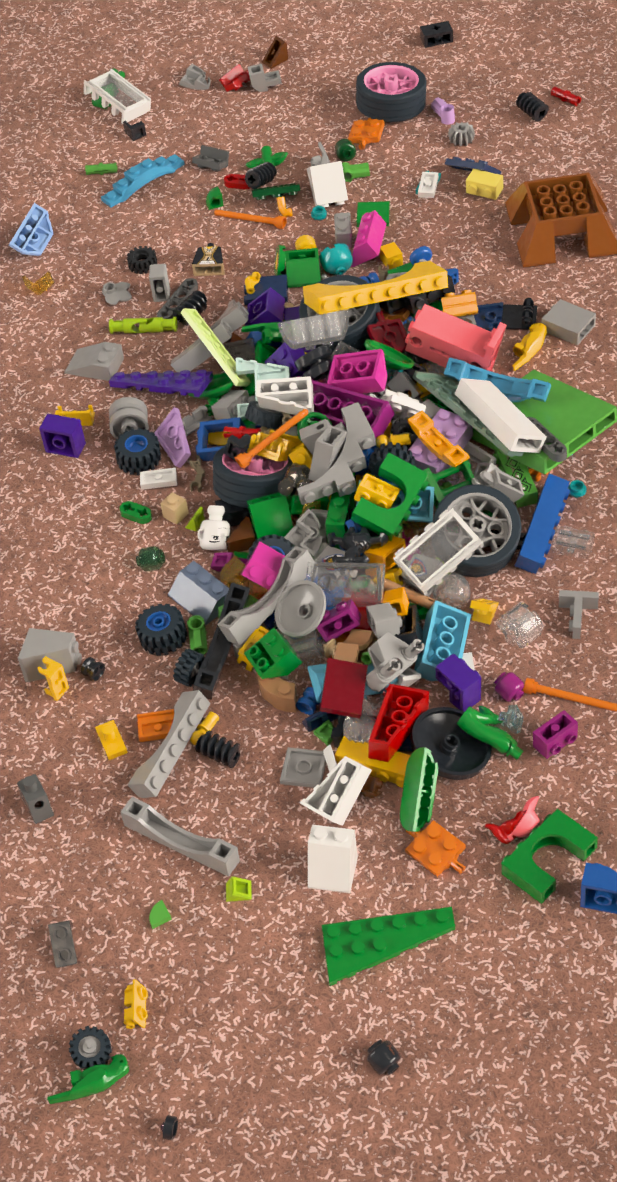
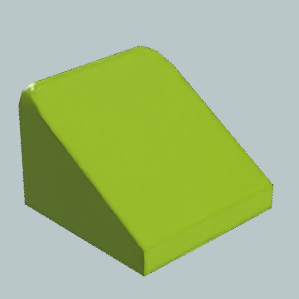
(196, 520)
(238, 889)

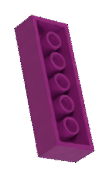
(330, 400)

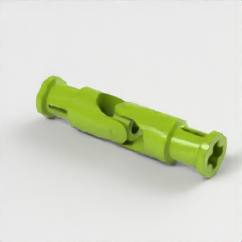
(151, 325)

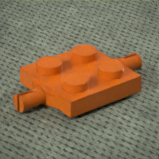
(366, 132)
(436, 849)

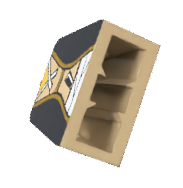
(208, 261)

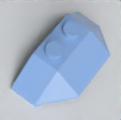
(33, 232)

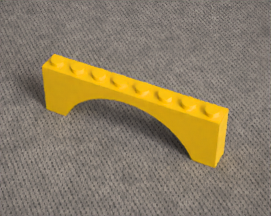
(420, 279)

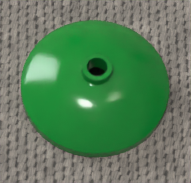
(393, 358)
(219, 386)

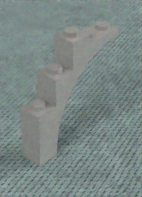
(197, 353)
(351, 460)

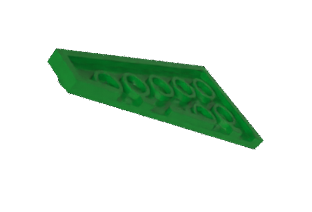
(371, 941)

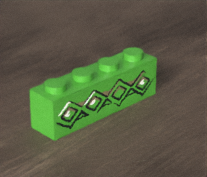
(521, 473)

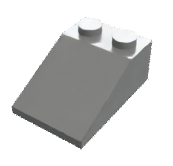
(96, 361)

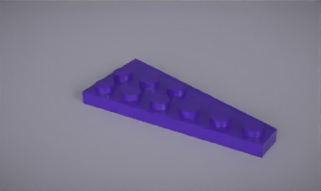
(165, 382)

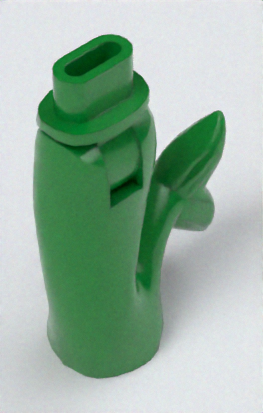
(478, 726)

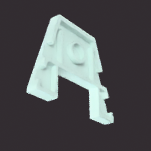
(262, 372)

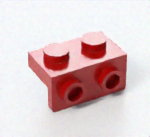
(234, 78)

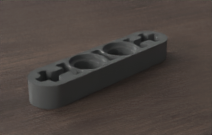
(183, 289)
(561, 450)

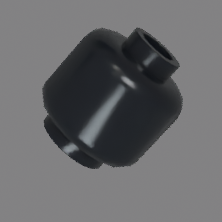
(383, 1057)

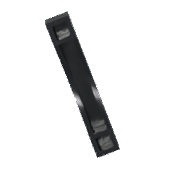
(219, 648)

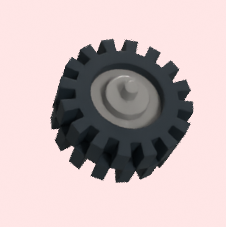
(188, 667)
(90, 1047)

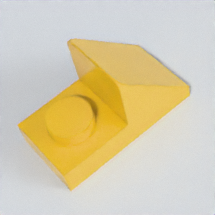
(483, 610)

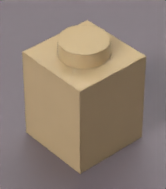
(174, 508)

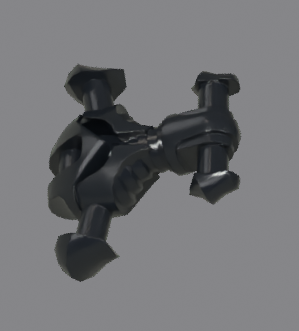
(355, 544)

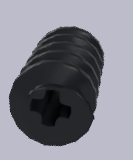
(532, 106)
(260, 175)
(196, 300)
(217, 749)

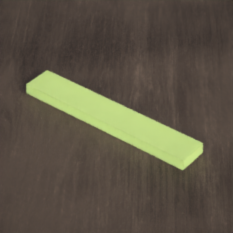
(214, 346)

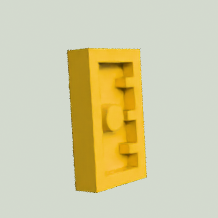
(377, 491)

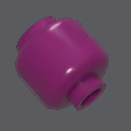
(509, 686)

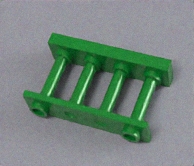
(439, 494)

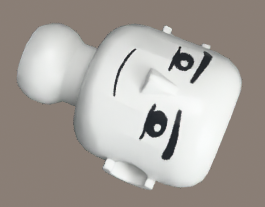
(214, 531)

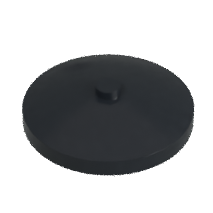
(453, 749)

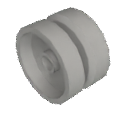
(127, 414)

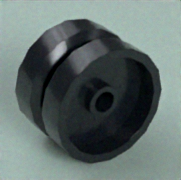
(316, 363)

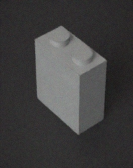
(569, 322)
(326, 451)

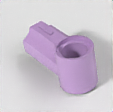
(444, 110)

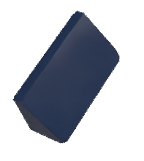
(316, 720)

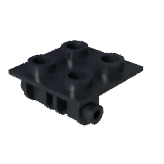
(519, 315)

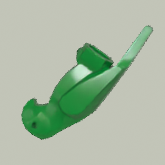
(269, 331)
(93, 1080)

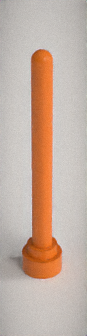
(279, 222)
(244, 459)
(532, 686)

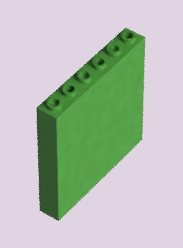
(567, 414)

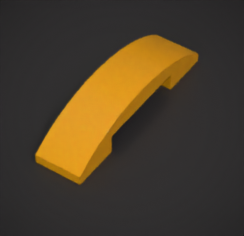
(435, 441)

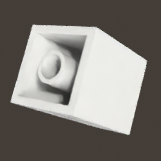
(327, 184)
(331, 858)

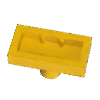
(111, 740)

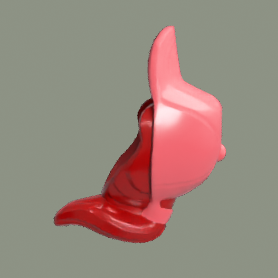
(519, 826)

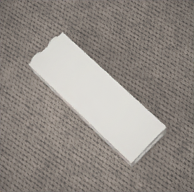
(500, 415)

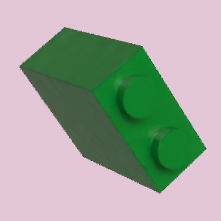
(270, 515)

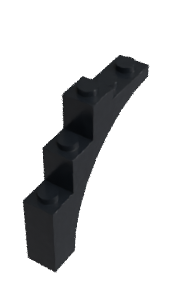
(416, 301)

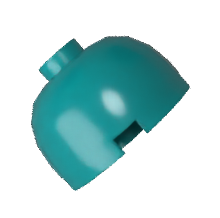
(337, 259)

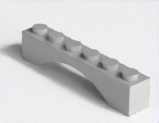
(242, 623)
(153, 773)
(207, 851)

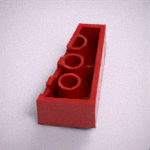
(395, 720)

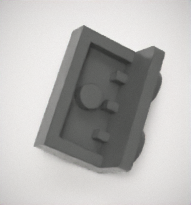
(212, 158)

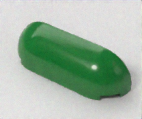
(418, 790)

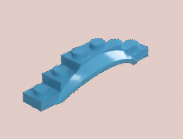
(139, 176)
(513, 388)

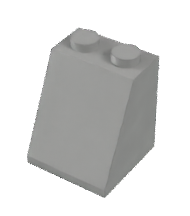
(53, 644)

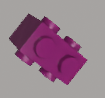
(339, 620)
(555, 734)

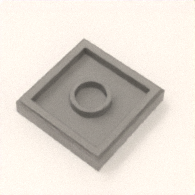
(303, 767)

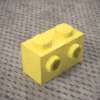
(484, 184)

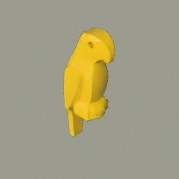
(529, 345)

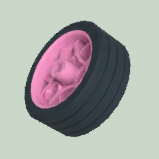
(391, 91)
(255, 481)

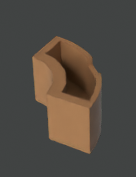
(355, 645)
(278, 693)

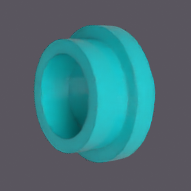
(318, 213)
(577, 488)

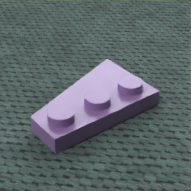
(173, 438)

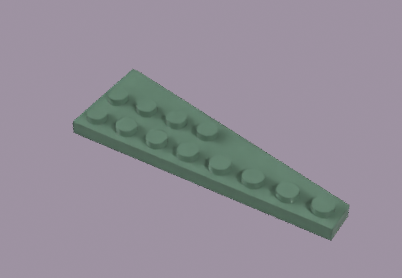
(444, 389)

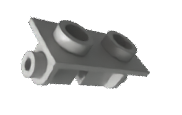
(192, 422)

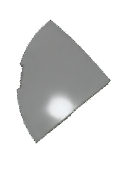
(195, 78)
(306, 533)

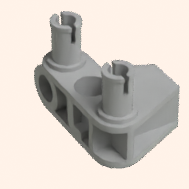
(390, 660)

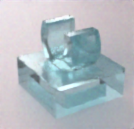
(512, 719)

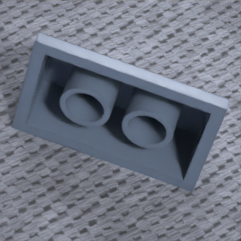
(198, 592)

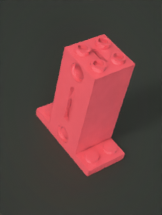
(442, 336)

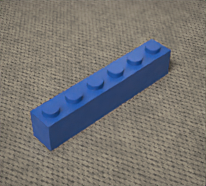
(542, 523)

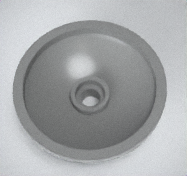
(300, 608)

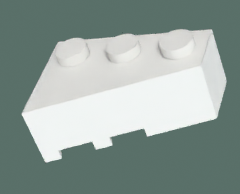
(286, 394)
(338, 791)

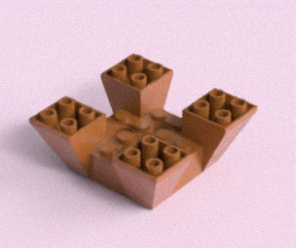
(560, 208)

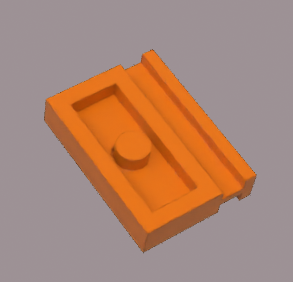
(154, 725)

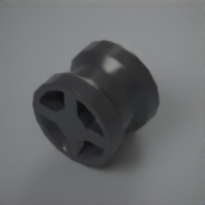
(92, 668)

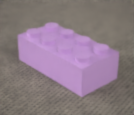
(453, 429)

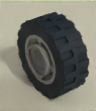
(263, 416)

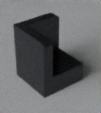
(135, 131)

